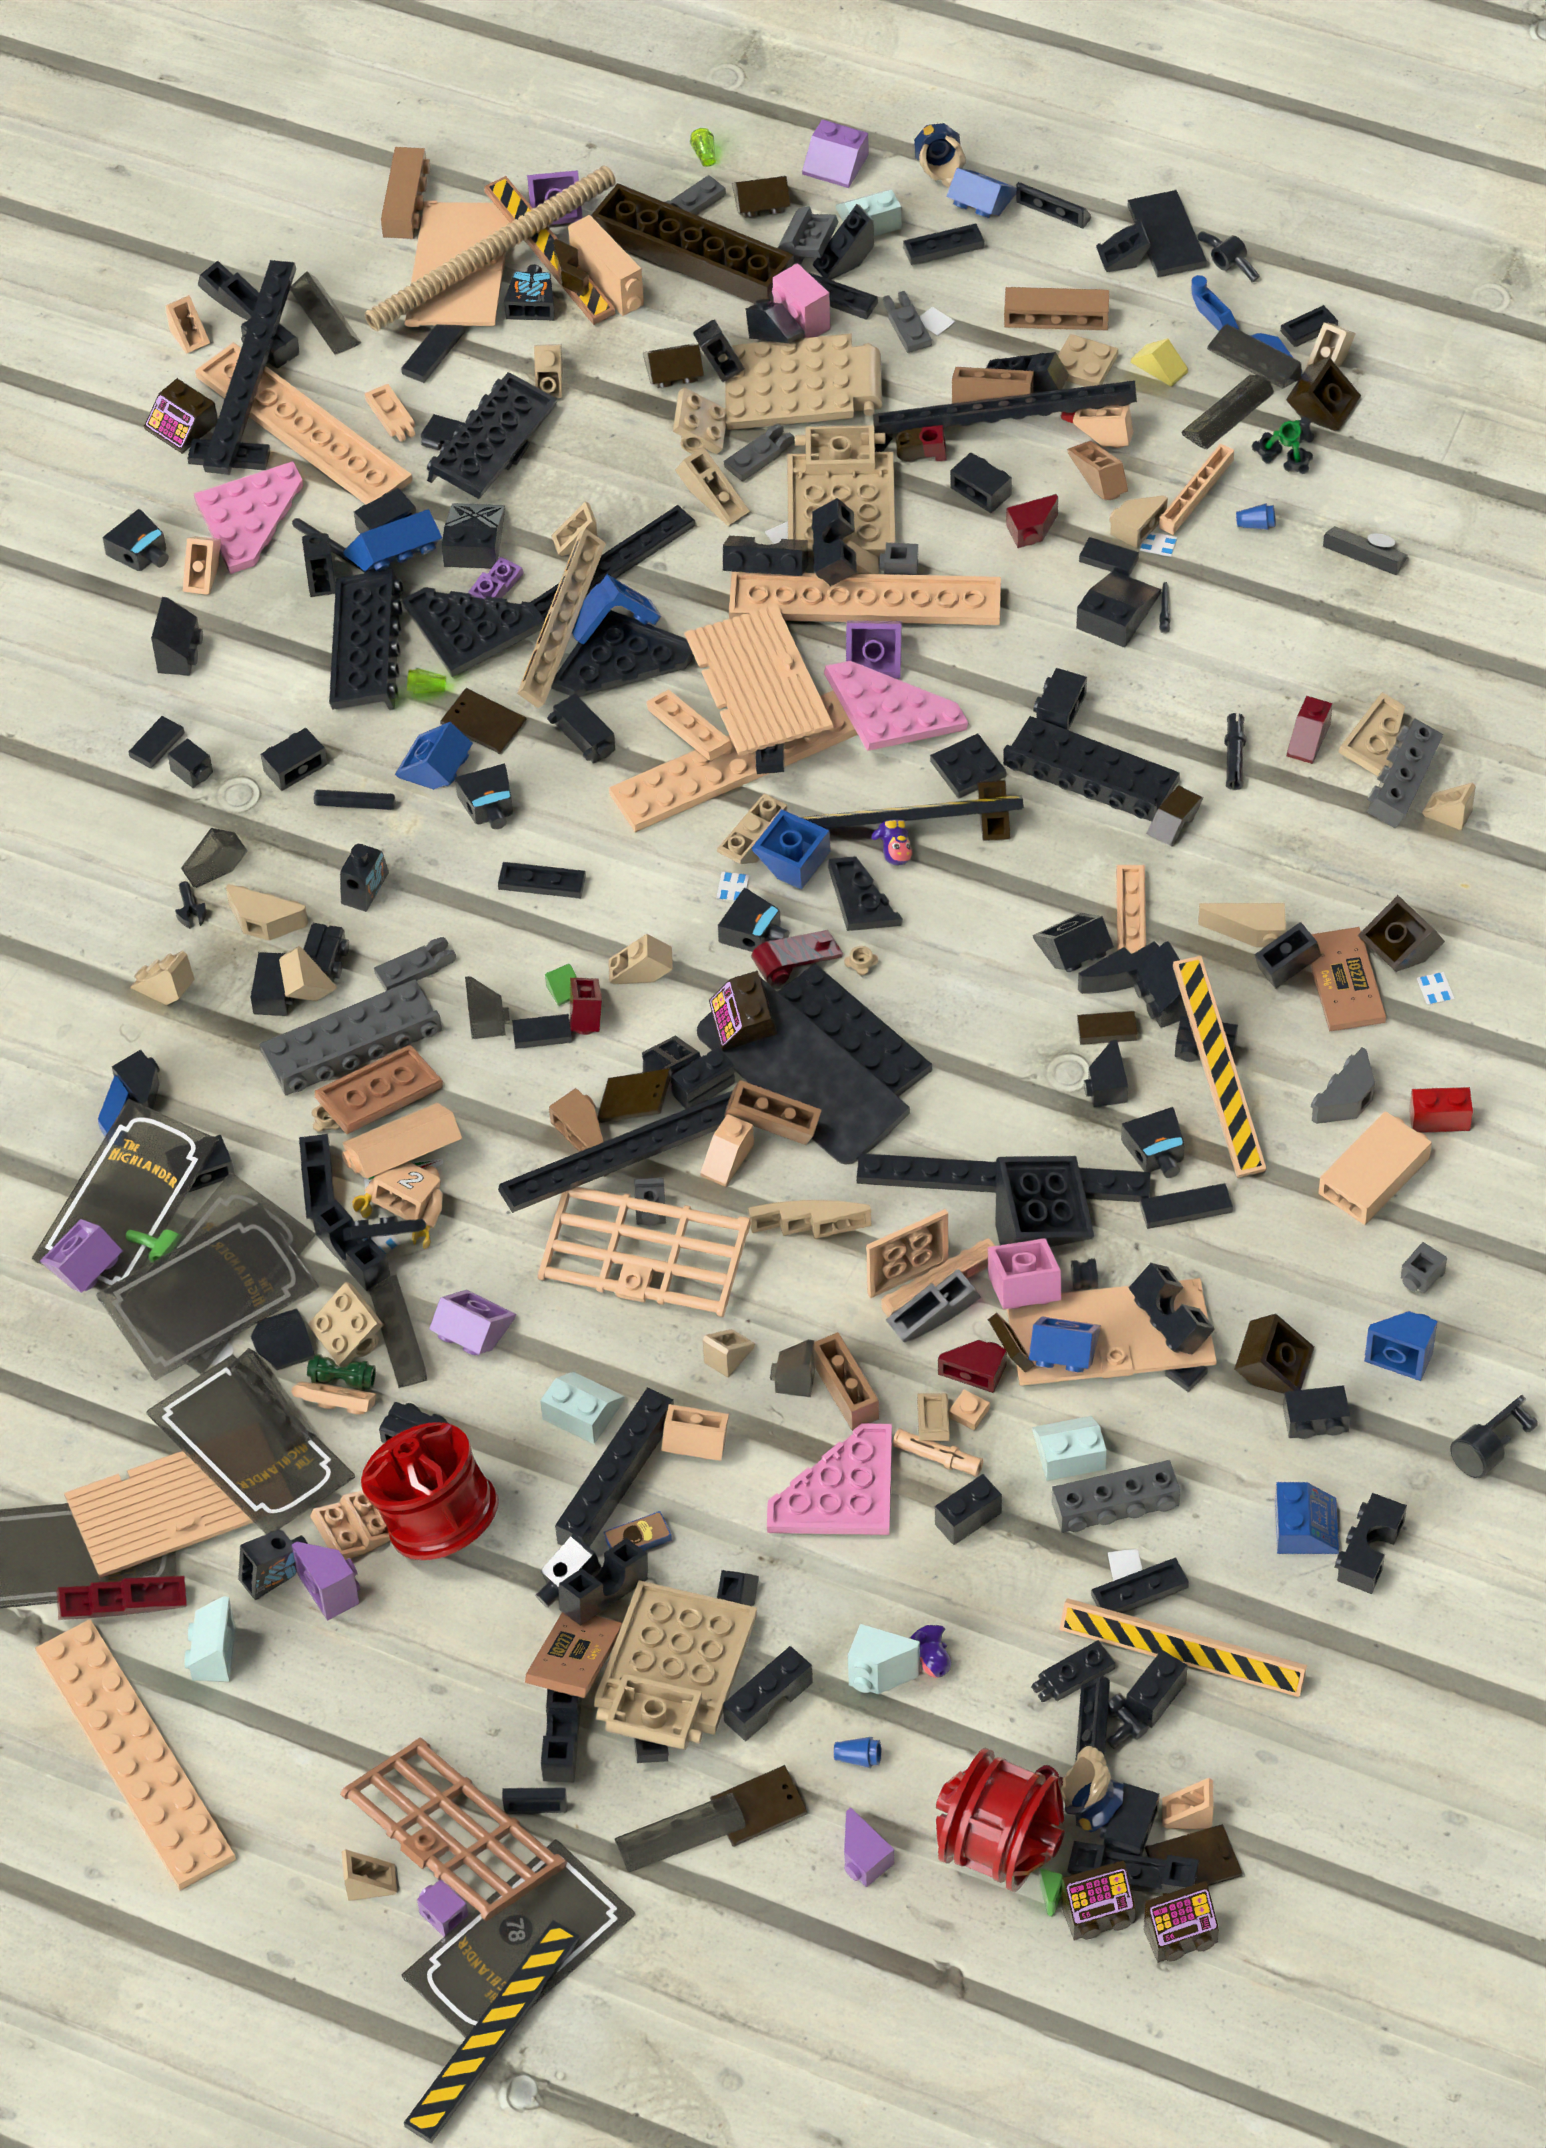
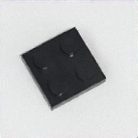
(967, 764)

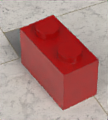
(1441, 1109)

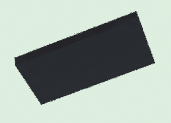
(1170, 233)

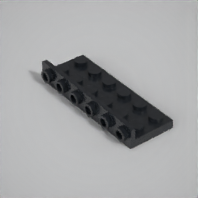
(491, 435)
(366, 640)
(1090, 768)

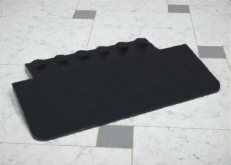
(831, 1058)

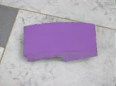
(498, 580)

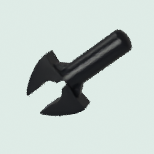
(189, 906)

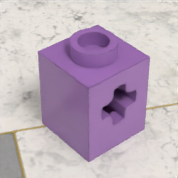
(441, 1907)

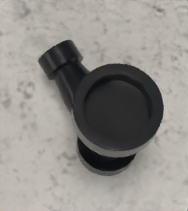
(1131, 1726)

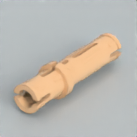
(949, 1456)

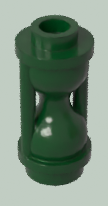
(355, 1374)

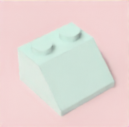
(880, 206)
(580, 1406)
(1070, 1447)
(212, 1642)
(881, 1660)

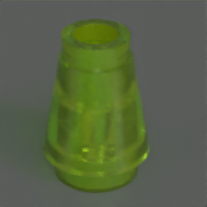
(703, 144)
(425, 681)

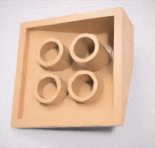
(907, 1253)

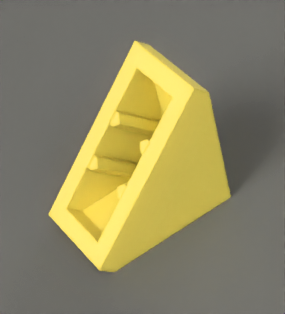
(1161, 361)

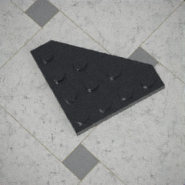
(470, 628)
(621, 654)

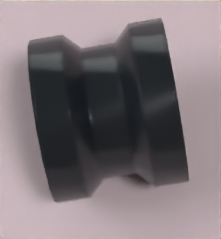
(1084, 1274)

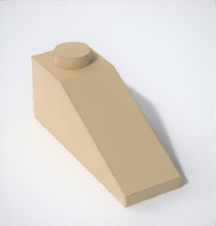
(711, 486)
(1247, 922)

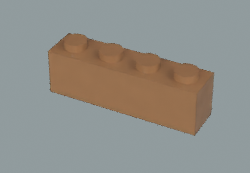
(404, 193)
(1056, 308)

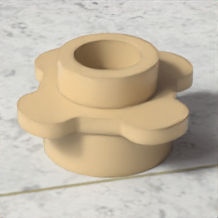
(861, 953)
(320, 1124)

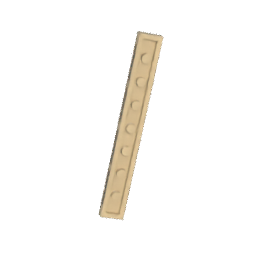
(561, 618)

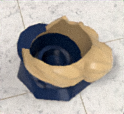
(939, 152)
(1091, 1791)

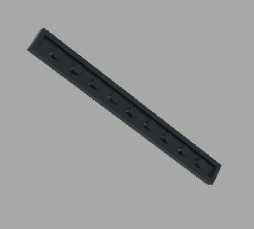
(249, 367)
(1007, 407)
(614, 1154)
(981, 1176)

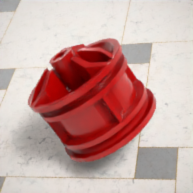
(429, 1491)
(1000, 1819)

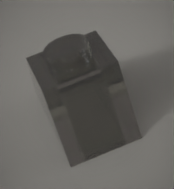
(214, 857)
(485, 1010)
(795, 1370)

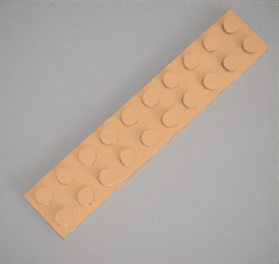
(311, 431)
(870, 598)
(695, 779)
(135, 1754)

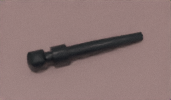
(1164, 616)

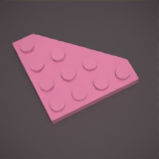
(248, 511)
(890, 710)
(842, 1491)

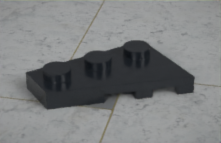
(859, 898)

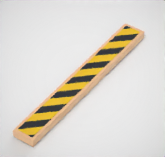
(1219, 1066)
(1187, 1647)

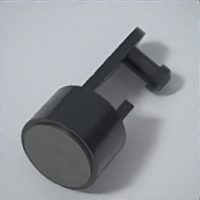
(1480, 1448)

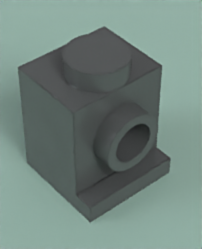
(900, 559)
(653, 1191)
(1423, 1268)

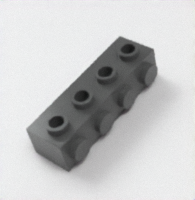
(1404, 773)
(1115, 1496)

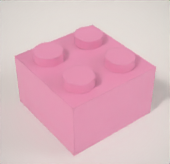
(803, 299)
(1024, 1273)

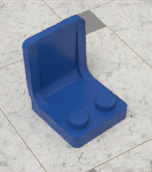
(605, 597)

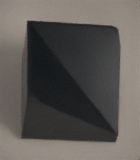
(738, 1587)

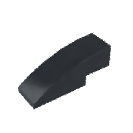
(229, 290)
(1115, 971)
(316, 1172)
(933, 1306)

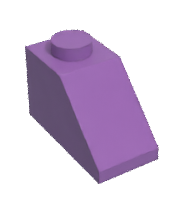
(865, 1850)

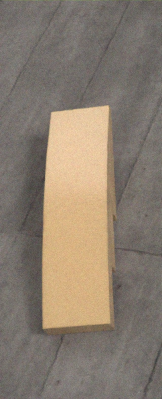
(820, 1216)

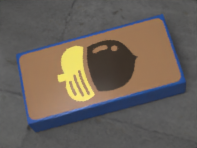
(644, 1532)

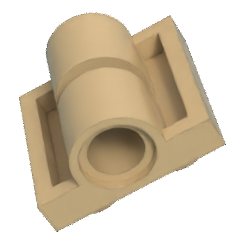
(699, 422)
(346, 1326)

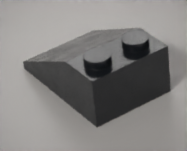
(1115, 607)

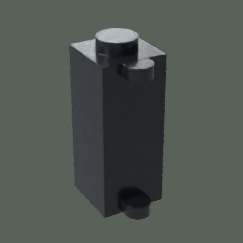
(583, 728)

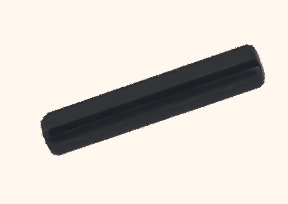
(354, 799)

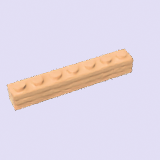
(1196, 489)
(968, 1261)

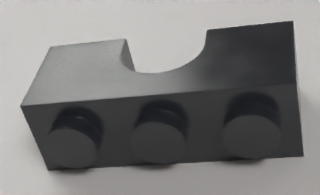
(833, 557)
(782, 558)
(361, 1258)
(1155, 1293)
(1379, 1521)
(586, 1596)
(783, 1677)
(561, 1737)

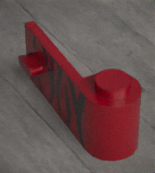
(778, 957)

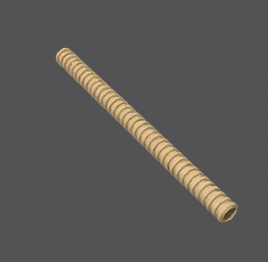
(490, 248)

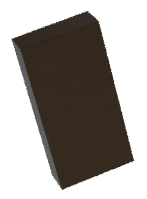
(1107, 1027)
(1010, 1342)

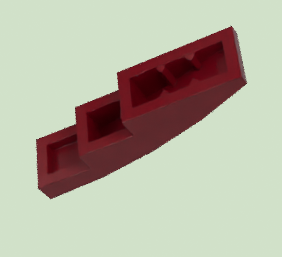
(121, 1597)

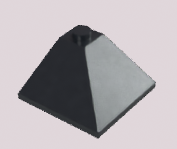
(1041, 1200)

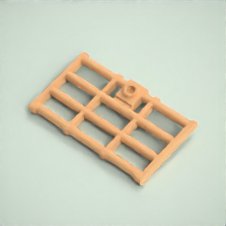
(638, 1270)

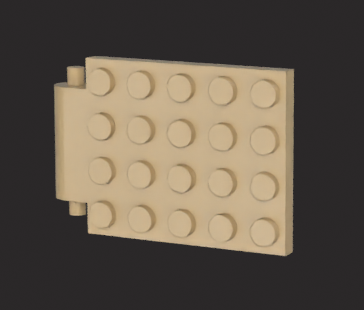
(803, 382)
(843, 466)
(673, 1665)

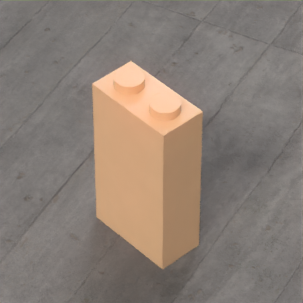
(607, 265)
(401, 1140)
(1375, 1167)

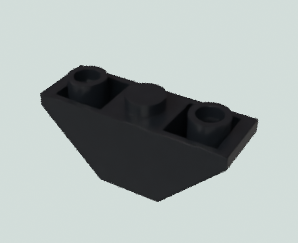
(848, 245)

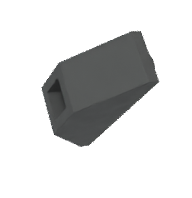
(1346, 1092)

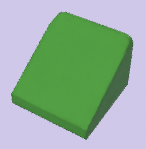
(559, 983)
(1051, 1889)

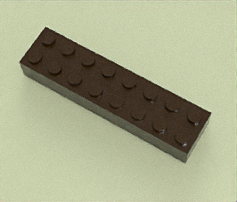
(691, 244)

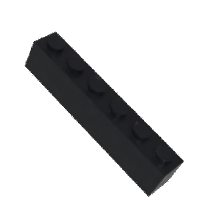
(615, 1469)

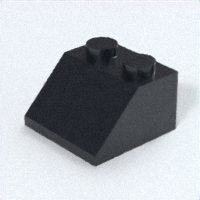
(175, 639)
(1075, 941)
(1159, 986)

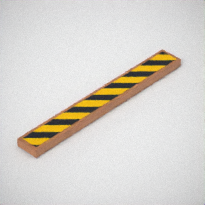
(512, 206)

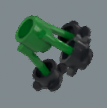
(1290, 435)

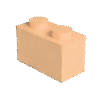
(695, 1432)

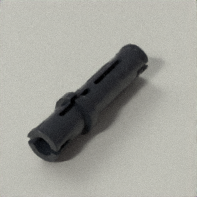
(1235, 741)

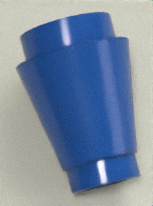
(1257, 517)
(859, 1752)

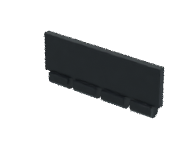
(442, 429)

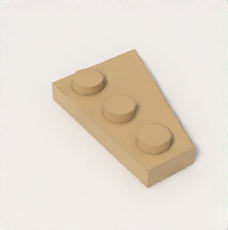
(1374, 734)

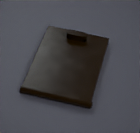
(484, 720)
(634, 1095)
(765, 1804)
(1207, 1846)

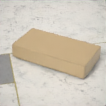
(933, 1416)

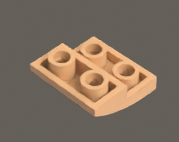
(351, 1525)

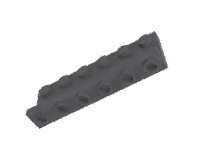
(350, 1037)

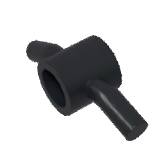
(1229, 253)

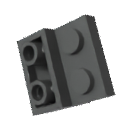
(808, 234)

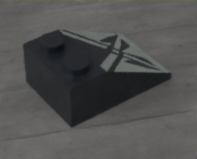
(472, 535)

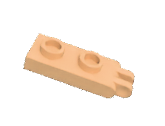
(390, 412)
(331, 1396)

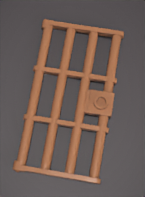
(433, 1841)

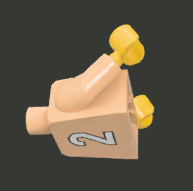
(407, 1193)

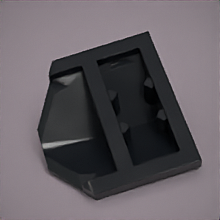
(1124, 248)
(670, 1054)
(283, 1340)

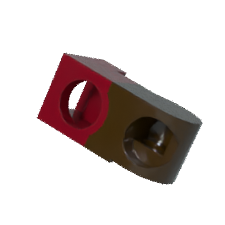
(921, 444)

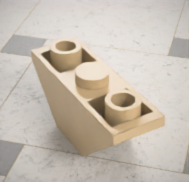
(742, 838)
(265, 914)
(165, 979)

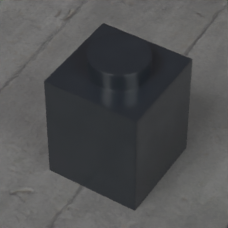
(190, 763)

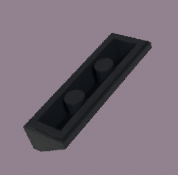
(1052, 205)
(1364, 551)

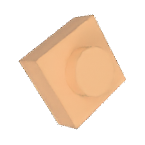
(969, 1409)

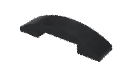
(1144, 1873)

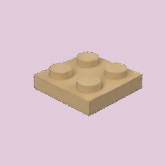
(1087, 360)

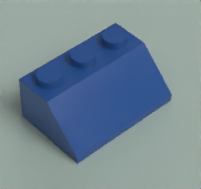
(394, 542)

